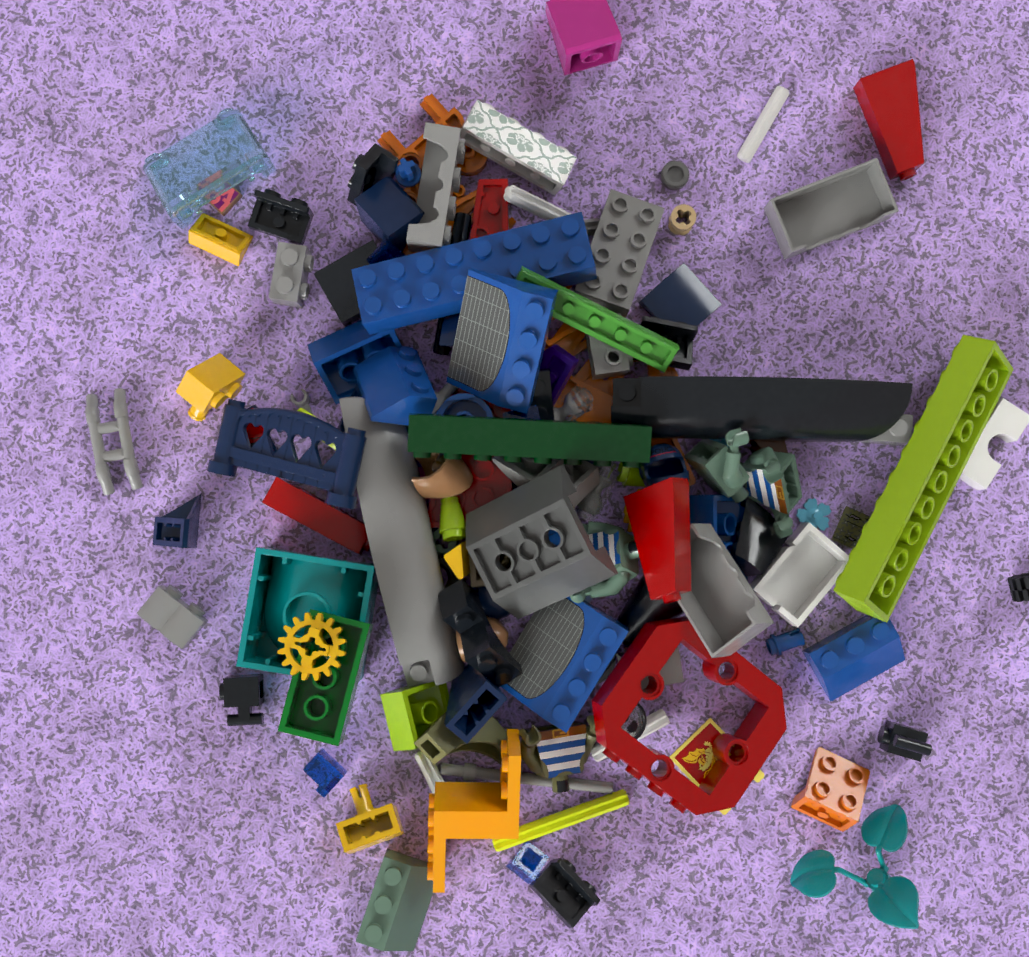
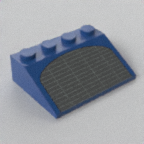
(501, 339)
(563, 658)

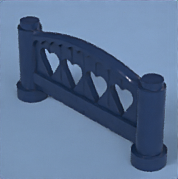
(338, 473)

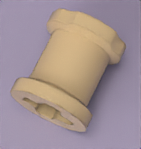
(682, 211)

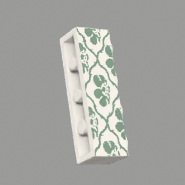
(517, 147)

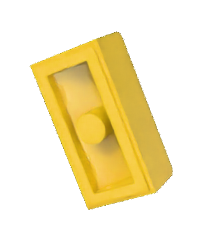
(219, 239)
(458, 560)

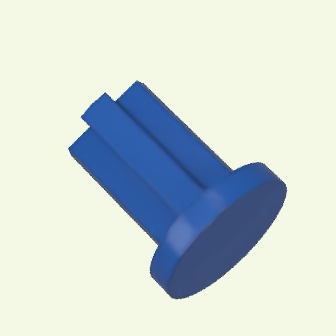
(408, 173)

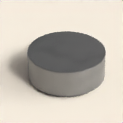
(674, 175)

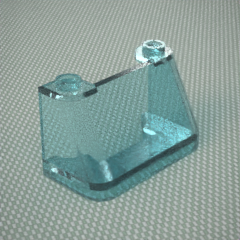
(206, 165)

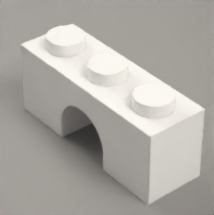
(1005, 423)

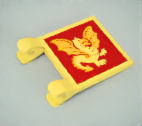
(696, 754)

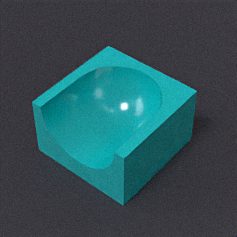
(289, 586)

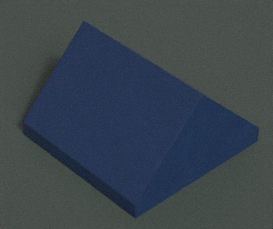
(388, 211)

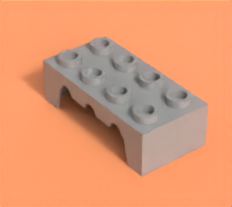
(437, 183)
(830, 208)
(621, 250)
(720, 598)

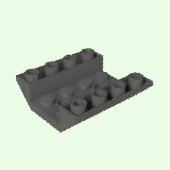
(519, 528)

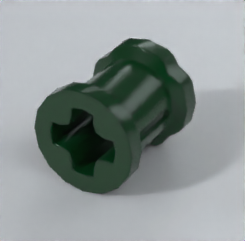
(440, 548)

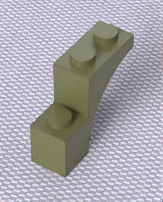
(441, 741)

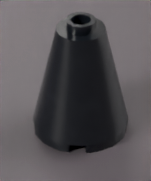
(642, 609)

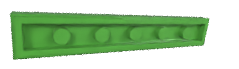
(606, 324)

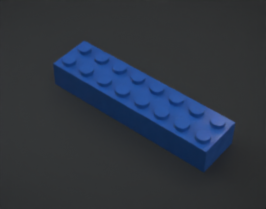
(434, 280)

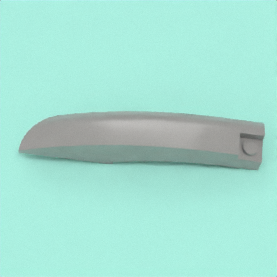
(403, 550)

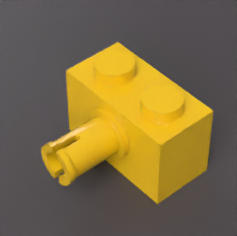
(210, 385)
(370, 824)

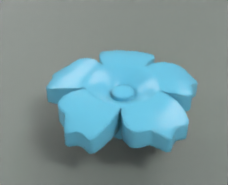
(814, 514)

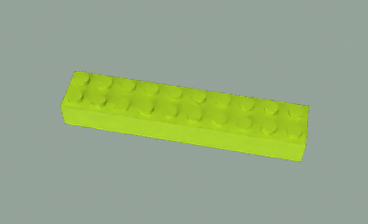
(924, 478)

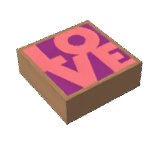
(226, 201)

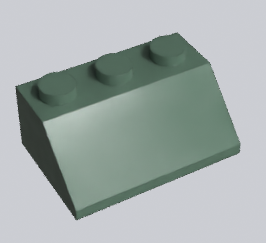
(397, 904)

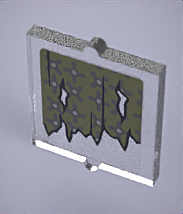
(848, 525)

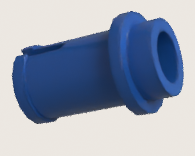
(784, 642)

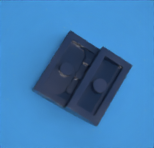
(681, 298)

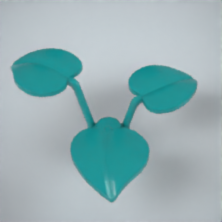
(893, 898)

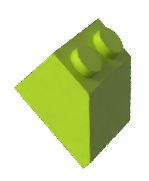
(412, 711)

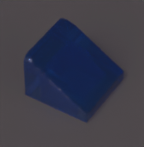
(528, 862)

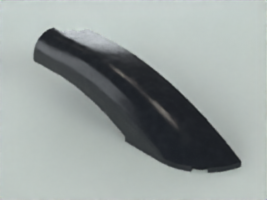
(761, 406)

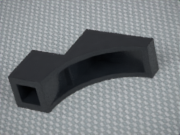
(480, 644)

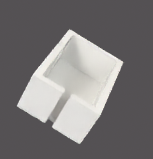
(800, 574)

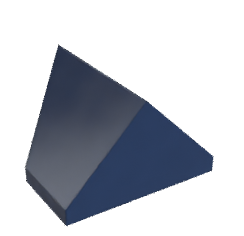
(179, 526)

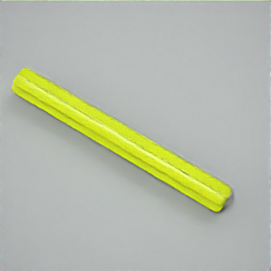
(565, 819)

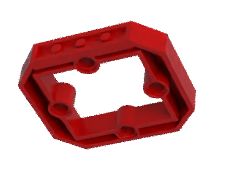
(751, 741)

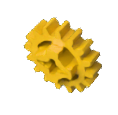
(308, 661)

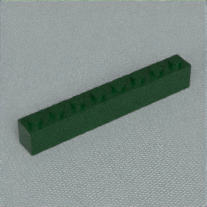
(528, 438)

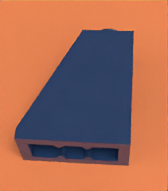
(471, 703)

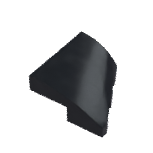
(755, 539)

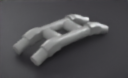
(126, 451)

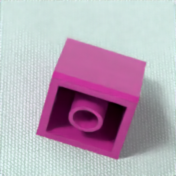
(583, 33)

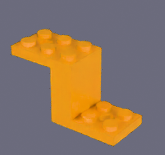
(474, 810)

